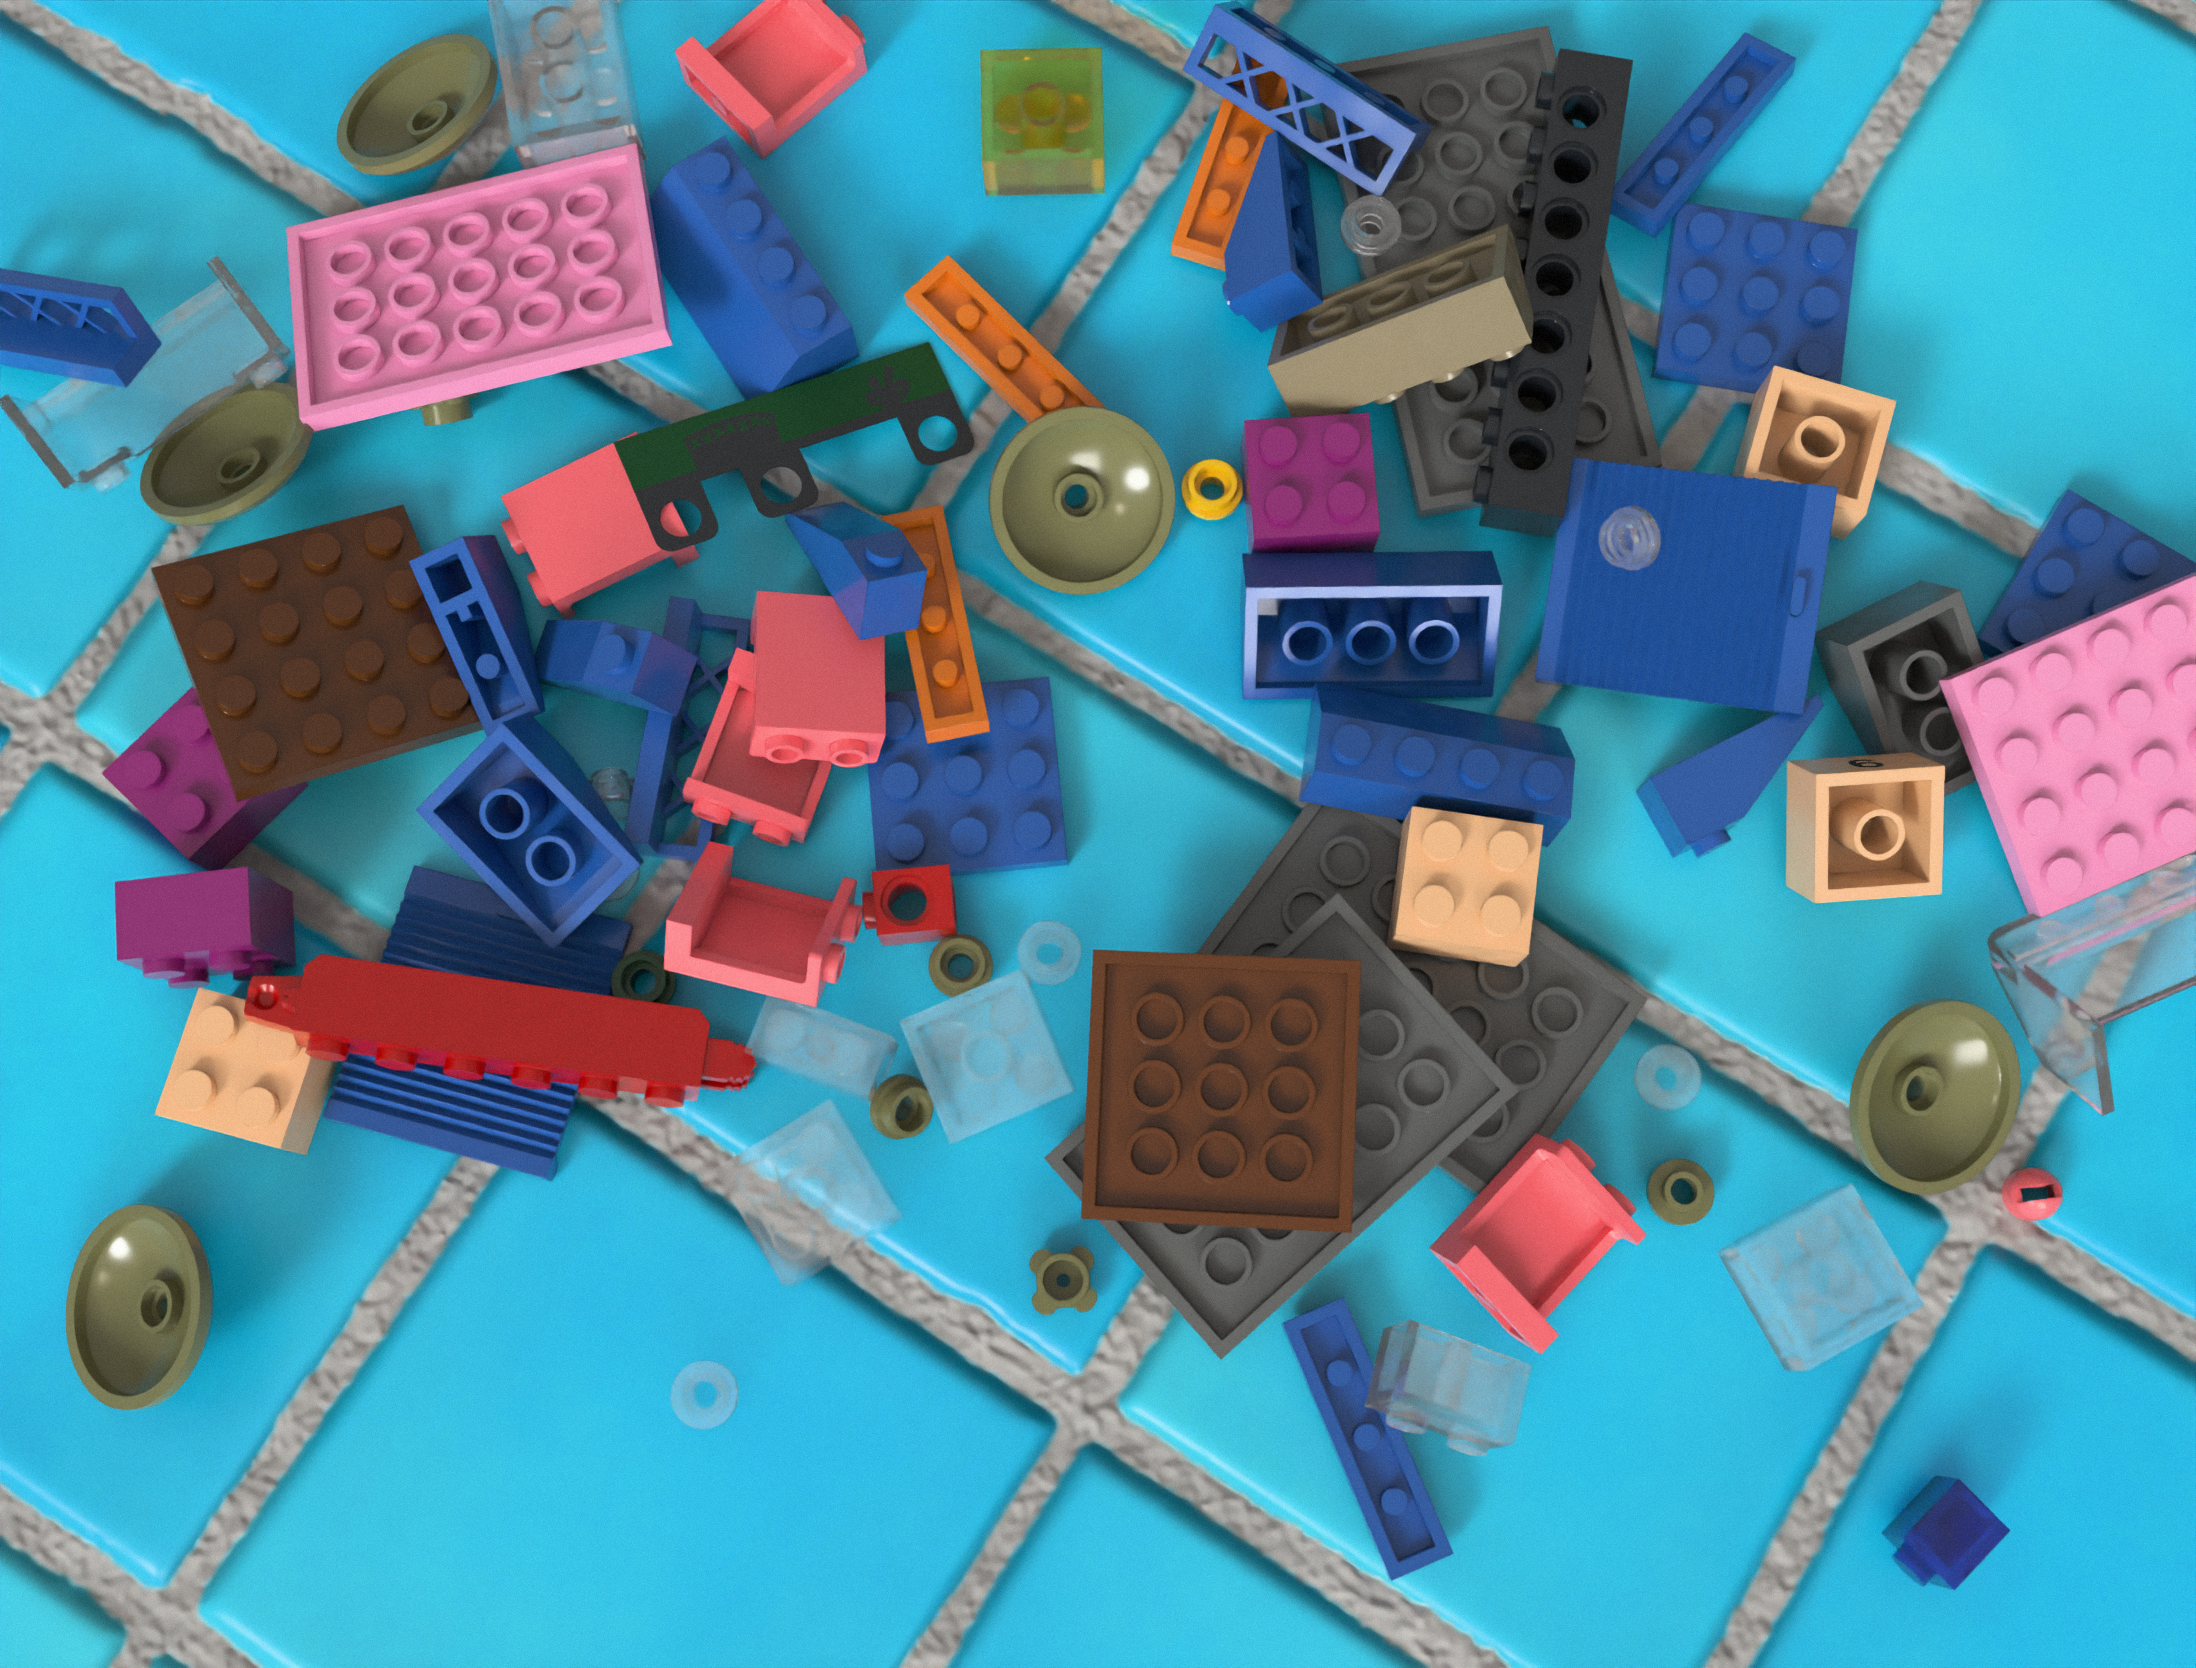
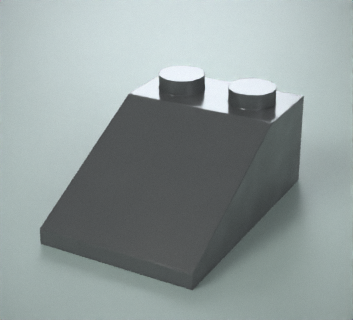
(1888, 673)

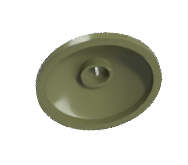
(418, 106)
(227, 458)
(1116, 524)
(1934, 1096)
(139, 1307)

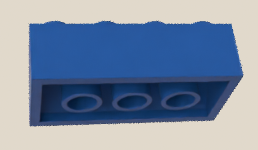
(745, 276)
(1370, 623)
(1401, 753)

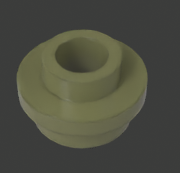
(952, 948)
(913, 1112)
(1660, 1197)

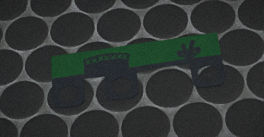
(775, 426)

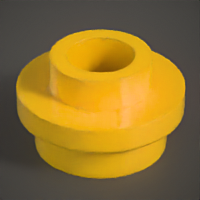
(1217, 473)

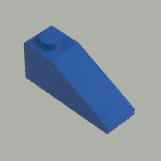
(1273, 243)
(863, 566)
(482, 626)
(614, 663)
(1716, 788)

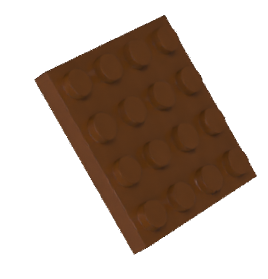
(314, 651)
(1222, 1090)

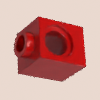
(936, 921)

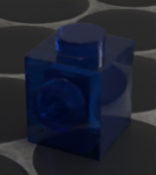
(1943, 1533)

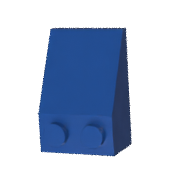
(533, 828)

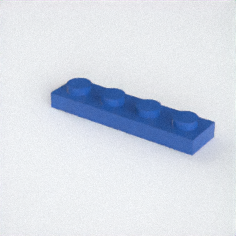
(1700, 134)
(1368, 1449)

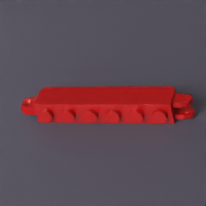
(500, 1029)

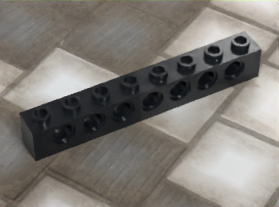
(1595, 93)

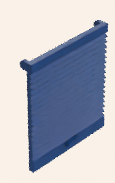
(1711, 606)
(473, 932)

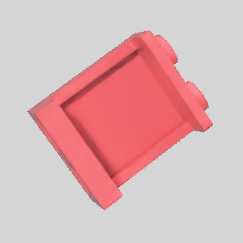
(775, 69)
(585, 530)
(814, 683)
(749, 788)
(759, 933)
(1535, 1236)

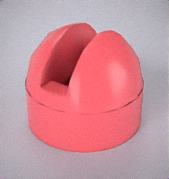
(2031, 1178)

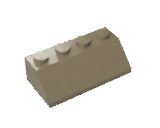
(1405, 328)

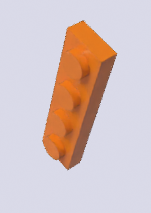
(1225, 174)
(994, 343)
(942, 644)

